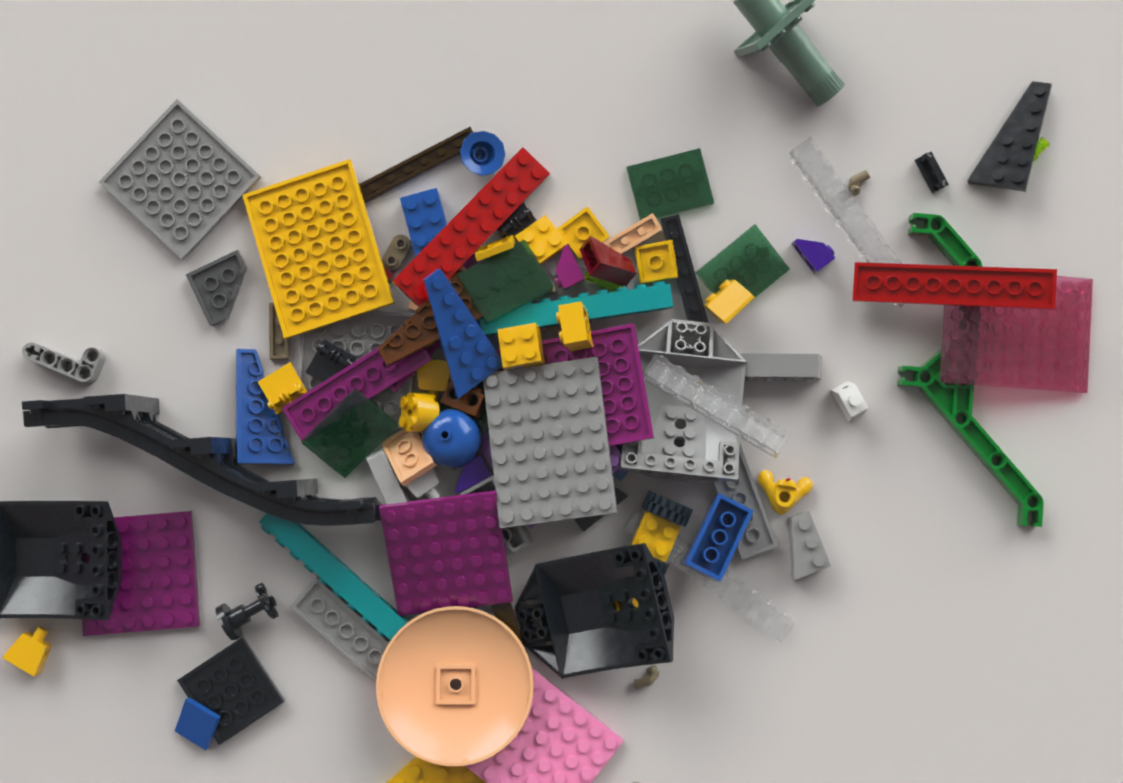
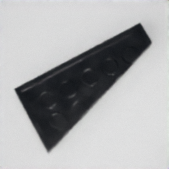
(1013, 150)

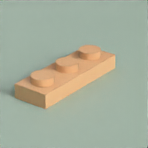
(634, 234)

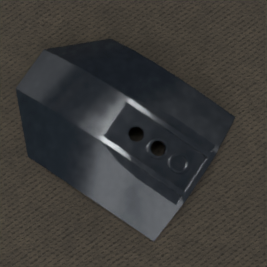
(36, 566)
(572, 617)

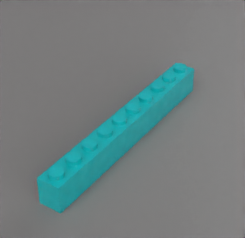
(598, 306)
(335, 574)

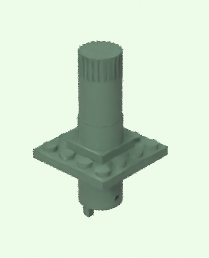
(779, 30)

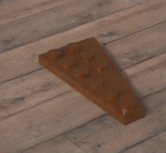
(420, 329)

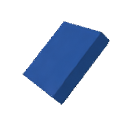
(197, 723)

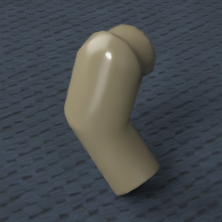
(856, 180)
(646, 681)

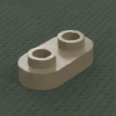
(396, 252)

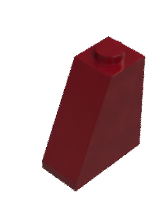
(606, 263)

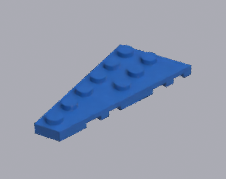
(463, 342)
(257, 426)

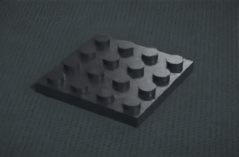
(232, 687)

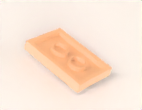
(407, 456)

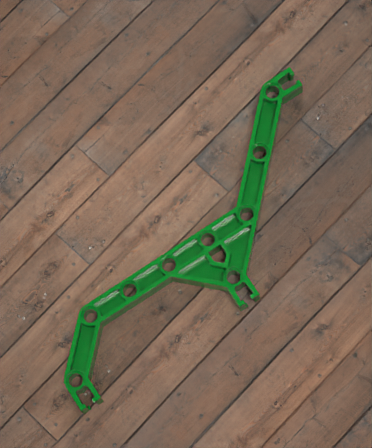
(958, 399)

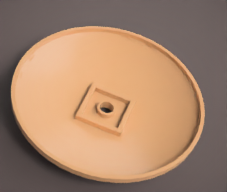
(448, 723)

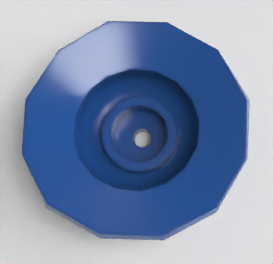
(489, 149)

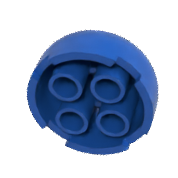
(452, 438)

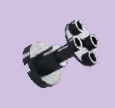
(242, 614)

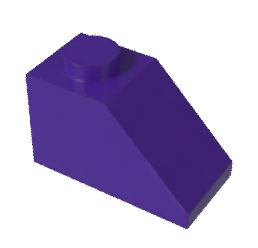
(814, 253)
(473, 473)

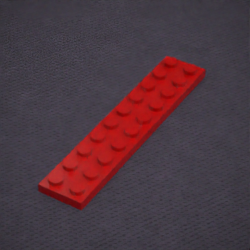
(473, 224)
(955, 285)

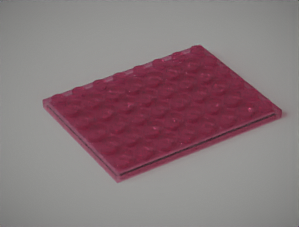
(1021, 345)

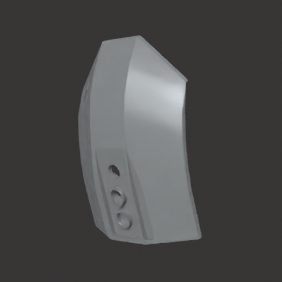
(708, 449)

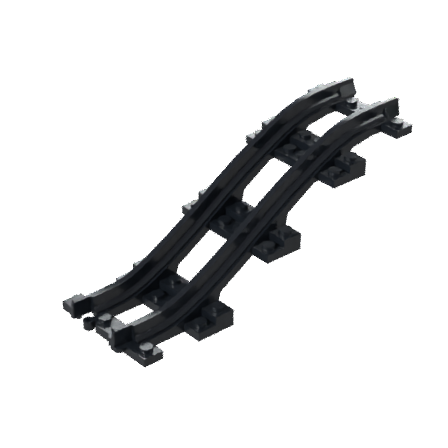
(204, 458)

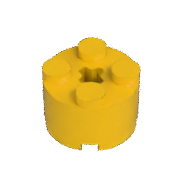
(417, 411)

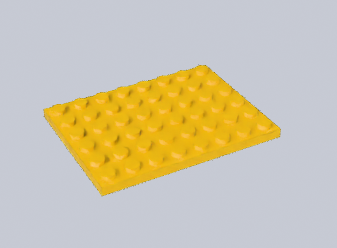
(318, 249)

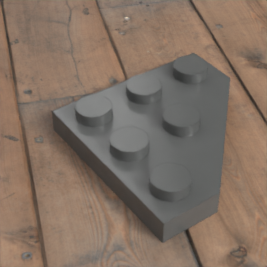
(218, 286)

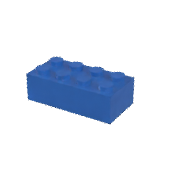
(423, 217)
(717, 537)

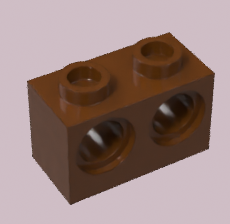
(463, 402)

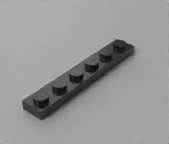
(686, 278)

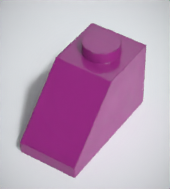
(567, 270)

